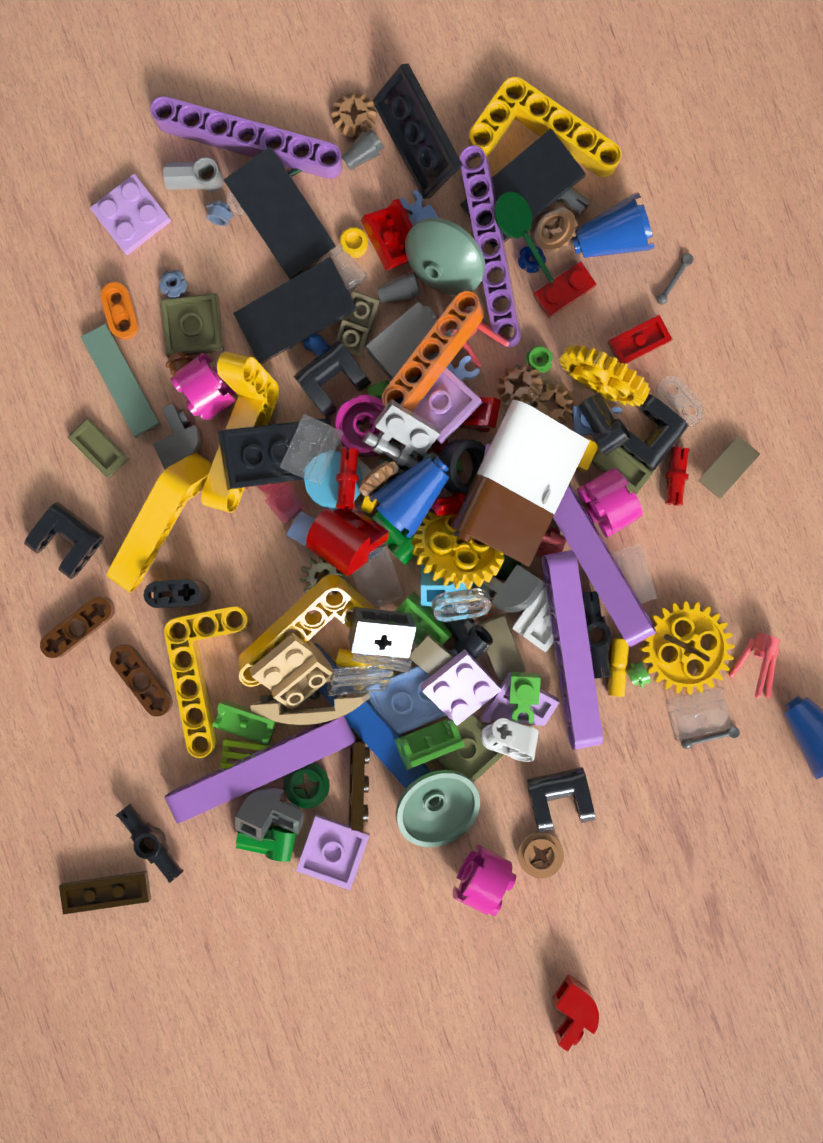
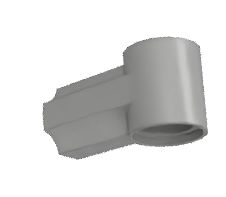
(190, 175)

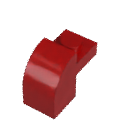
(581, 1012)

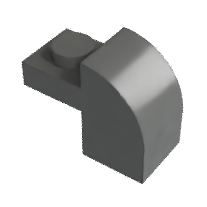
(184, 440)
(516, 593)
(265, 808)

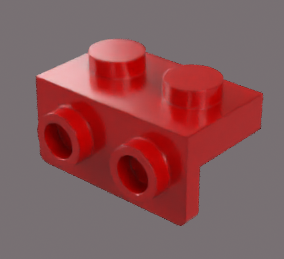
(388, 233)

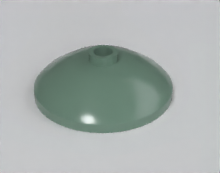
(444, 256)
(437, 808)

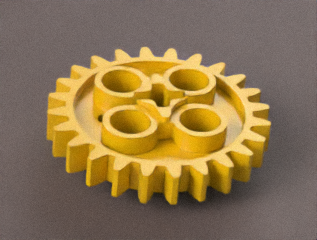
(604, 375)
(451, 556)
(675, 670)

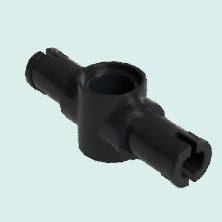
(599, 649)
(159, 855)

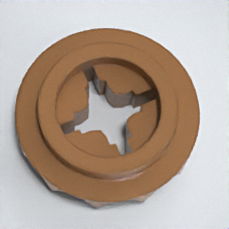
(343, 121)
(551, 220)
(524, 394)
(561, 398)
(378, 477)
(539, 868)

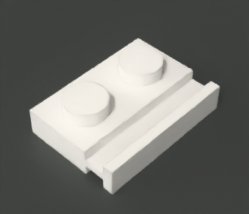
(535, 623)

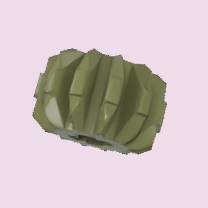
(320, 567)

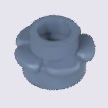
(219, 213)
(176, 290)

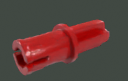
(448, 504)

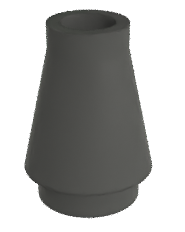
(363, 149)
(400, 288)

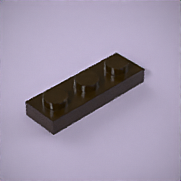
(358, 785)
(105, 892)

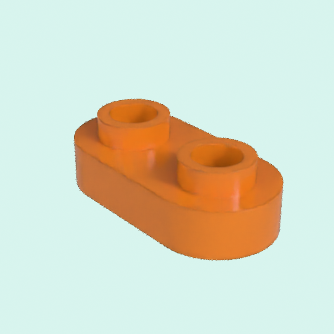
(119, 312)

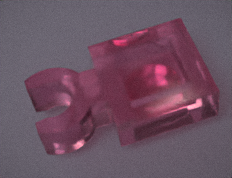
(282, 501)

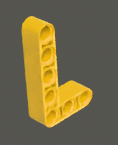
(552, 114)
(253, 407)
(156, 519)
(305, 623)
(195, 671)

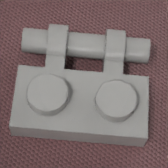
(405, 427)

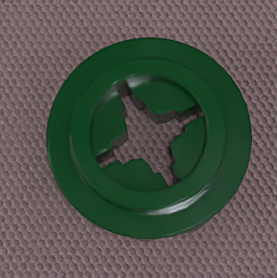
(299, 795)

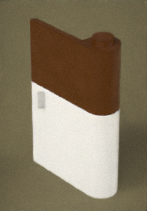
(520, 483)

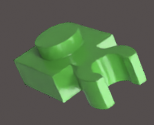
(524, 693)

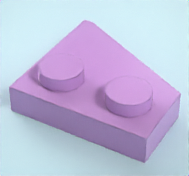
(502, 708)

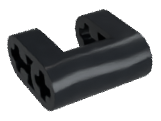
(323, 369)
(661, 440)
(73, 529)
(180, 591)
(559, 786)

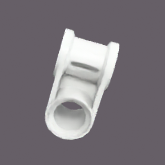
(511, 739)

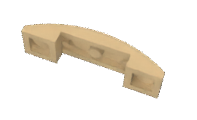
(279, 713)

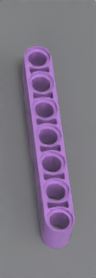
(237, 128)
(490, 233)
(602, 569)
(572, 649)
(259, 770)

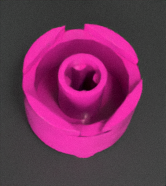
(203, 387)
(357, 412)
(610, 502)
(484, 881)

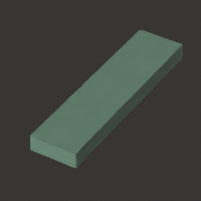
(120, 380)

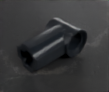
(607, 429)
(470, 636)

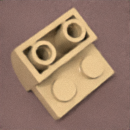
(293, 671)

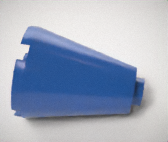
(615, 231)
(411, 494)
(807, 727)

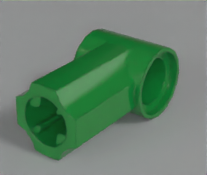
(397, 541)
(276, 844)

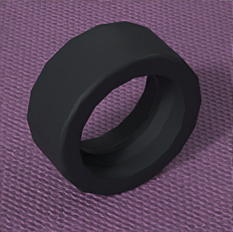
(450, 456)

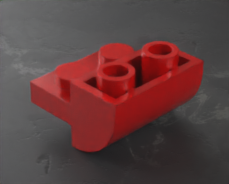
(345, 538)

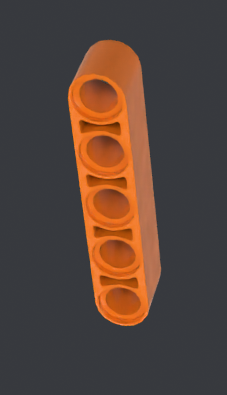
(435, 342)

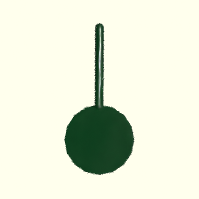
(515, 220)

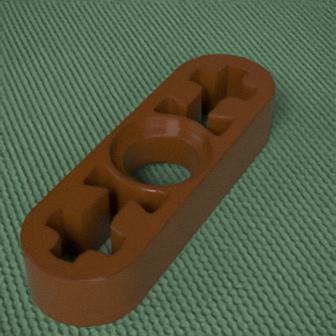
(56, 634)
(133, 659)

